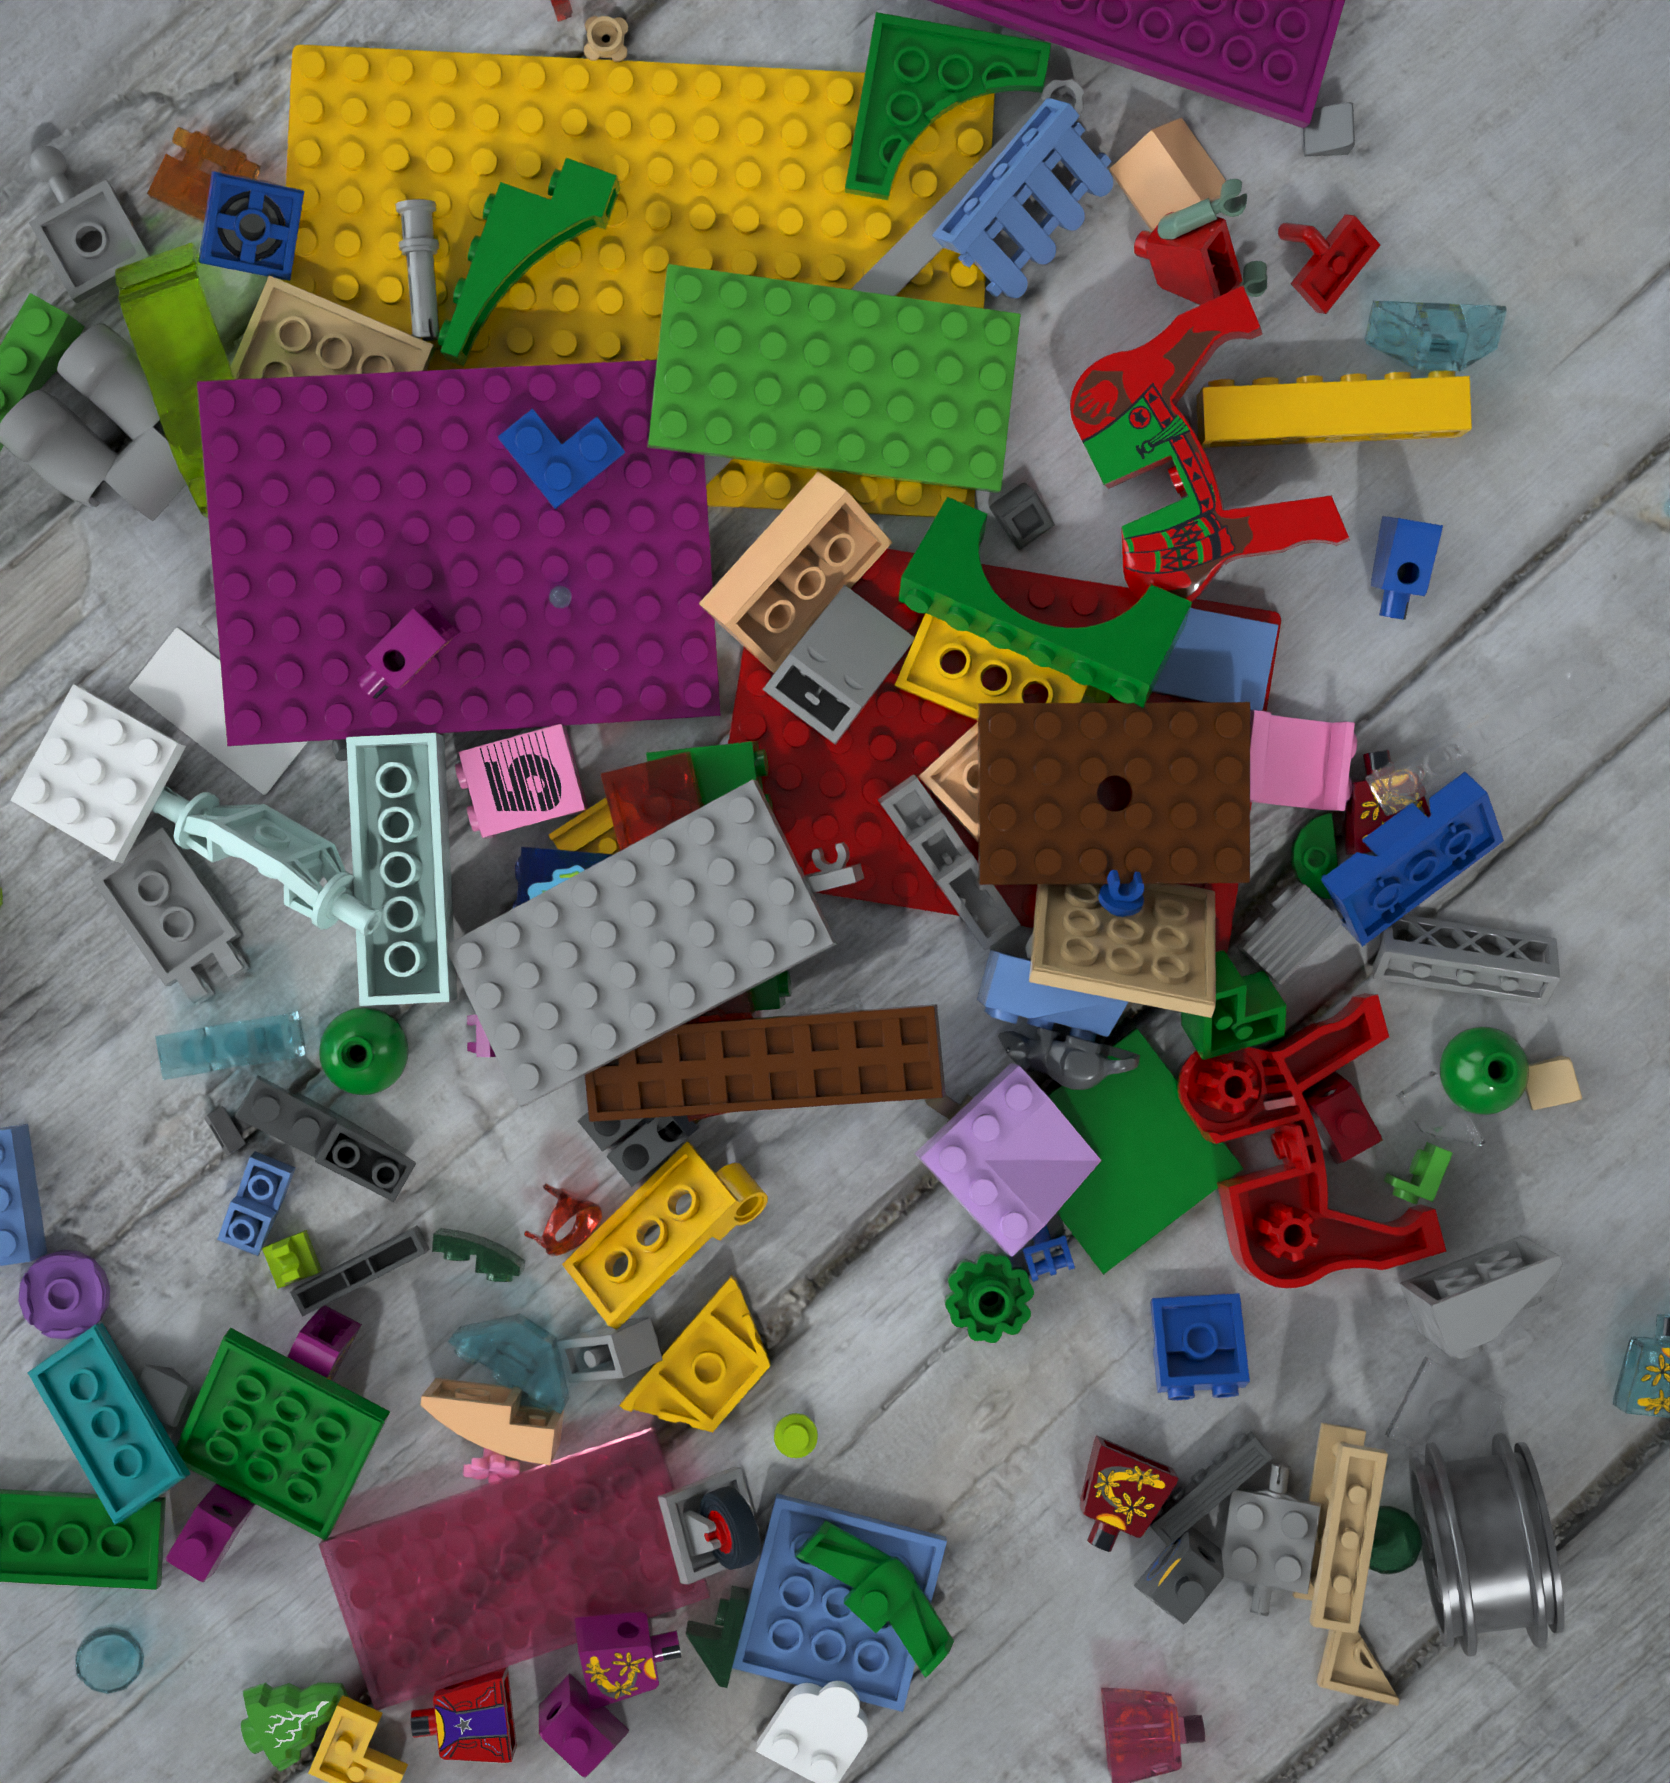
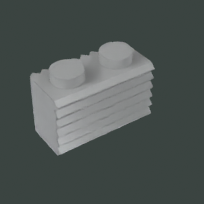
(1288, 932)

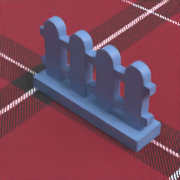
(1009, 181)

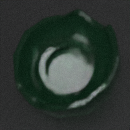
(1395, 1541)

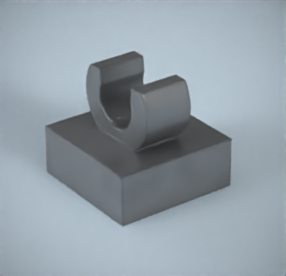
(227, 1130)

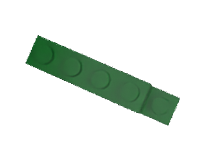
(518, 235)

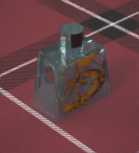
(1645, 1374)

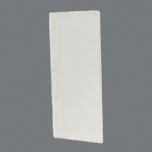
(187, 690)

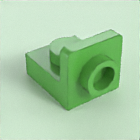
(1428, 1171)

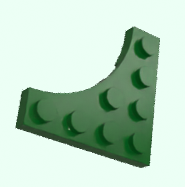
(917, 76)

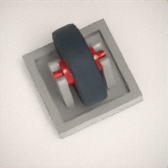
(711, 1525)

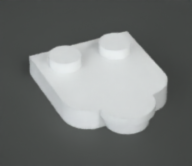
(816, 1731)

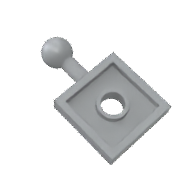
(65, 225)

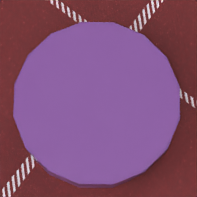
(64, 1294)

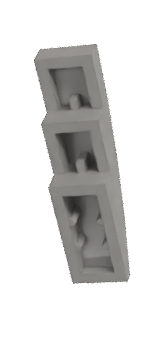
(948, 861)

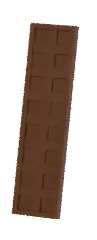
(775, 1065)

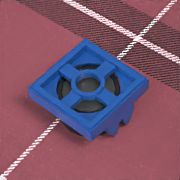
(250, 225)

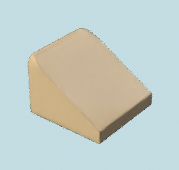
(1552, 1083)

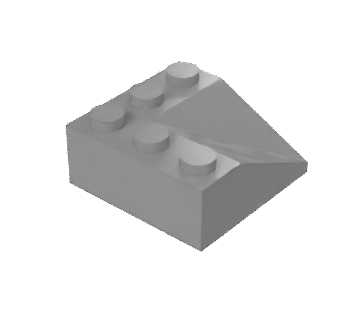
(1480, 1294)

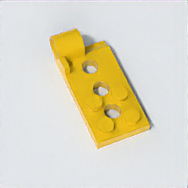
(964, 691)
(717, 1206)

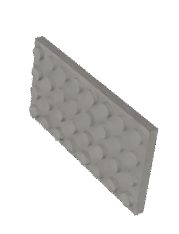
(640, 943)

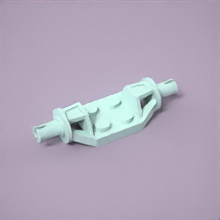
(278, 850)

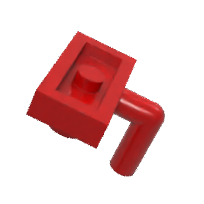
(1334, 259)

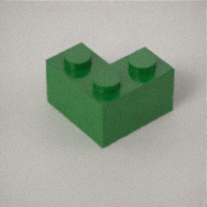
(1244, 1015)

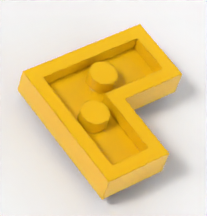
(345, 1749)

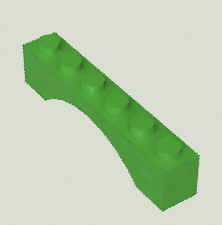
(33, 350)

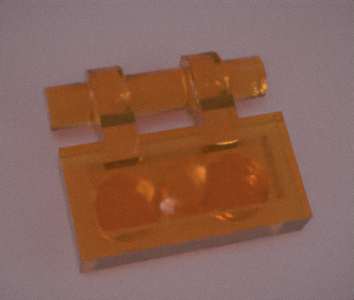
(184, 184)

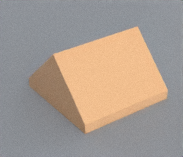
(1167, 172)

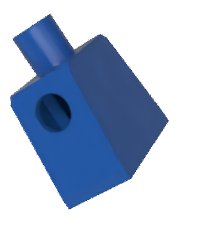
(1407, 544)

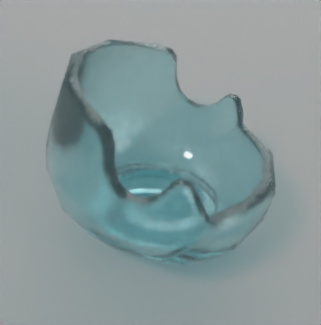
(109, 1658)

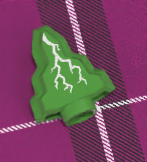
(287, 1718)

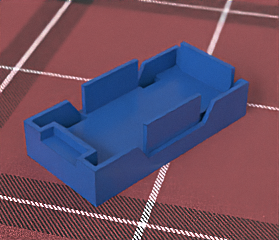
(1413, 858)

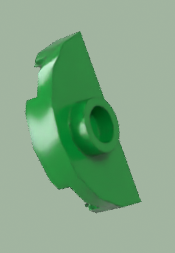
(1315, 854)

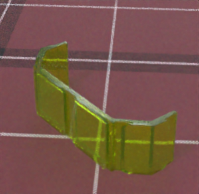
(175, 349)

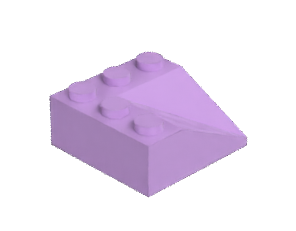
(1010, 1158)

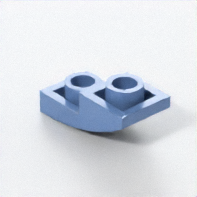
(256, 1203)

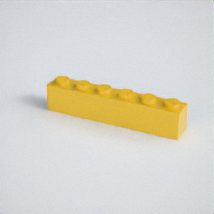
(1333, 411)

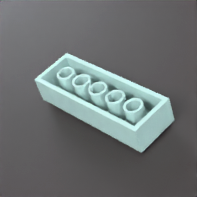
(402, 867)

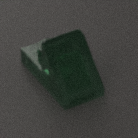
(717, 1644)

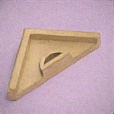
(1352, 1669)

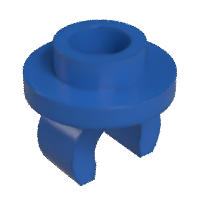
(1122, 898)

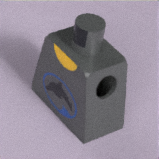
(1182, 1576)

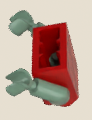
(1195, 251)

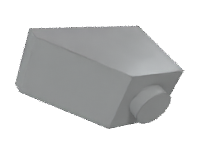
(610, 1352)

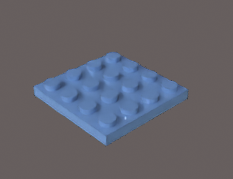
(798, 1616)

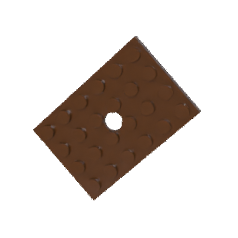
(1043, 780)

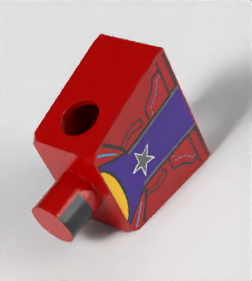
(471, 1719)

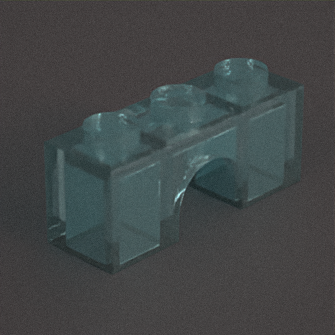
(230, 1045)

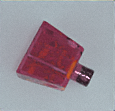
(1145, 1733)

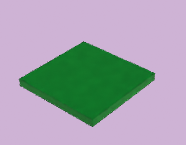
(1149, 1154)
(279, 1434)

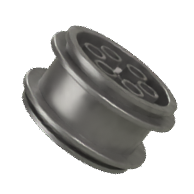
(1487, 1544)

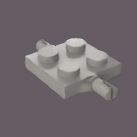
(1270, 1539)

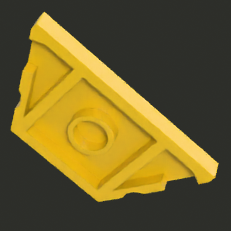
(705, 1366)

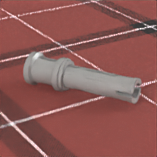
(419, 248)

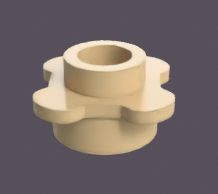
(599, 27)

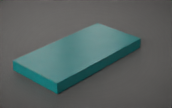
(108, 1423)

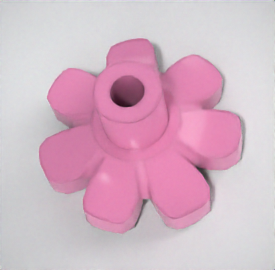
(492, 1466)

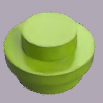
(795, 1435)

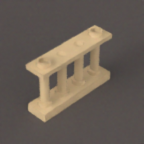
(1349, 1487)

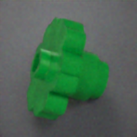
(991, 1319)

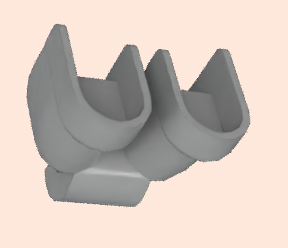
(71, 455)

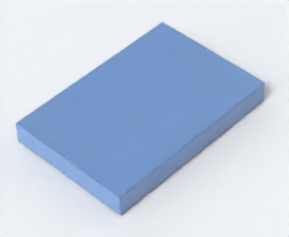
(1220, 660)

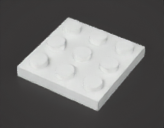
(98, 773)

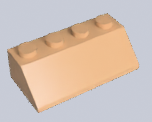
(795, 570)

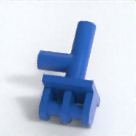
(1044, 1243)

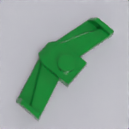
(881, 1592)

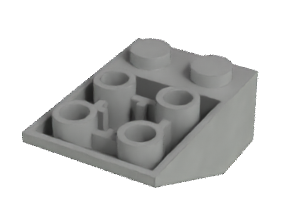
(839, 664)

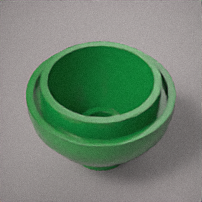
(384, 1046)
(1466, 1070)

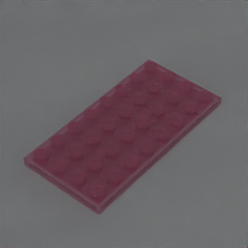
(507, 1569)

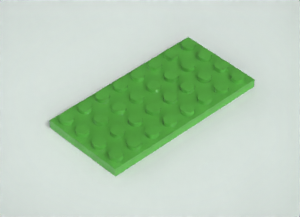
(833, 379)

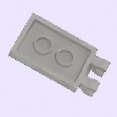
(171, 914)

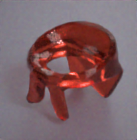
(568, 1205)

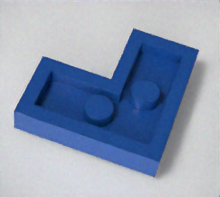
(557, 467)

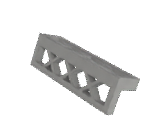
(1468, 967)

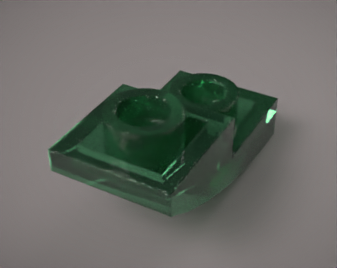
(491, 1257)

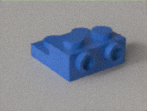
(1199, 1345)

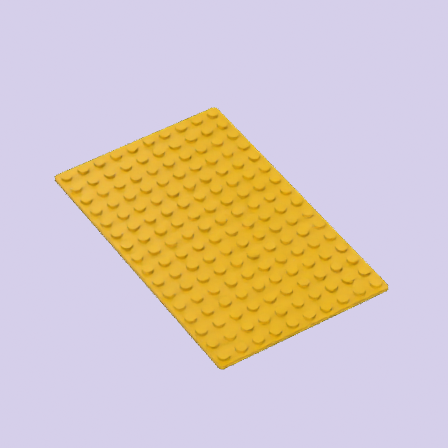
(711, 174)

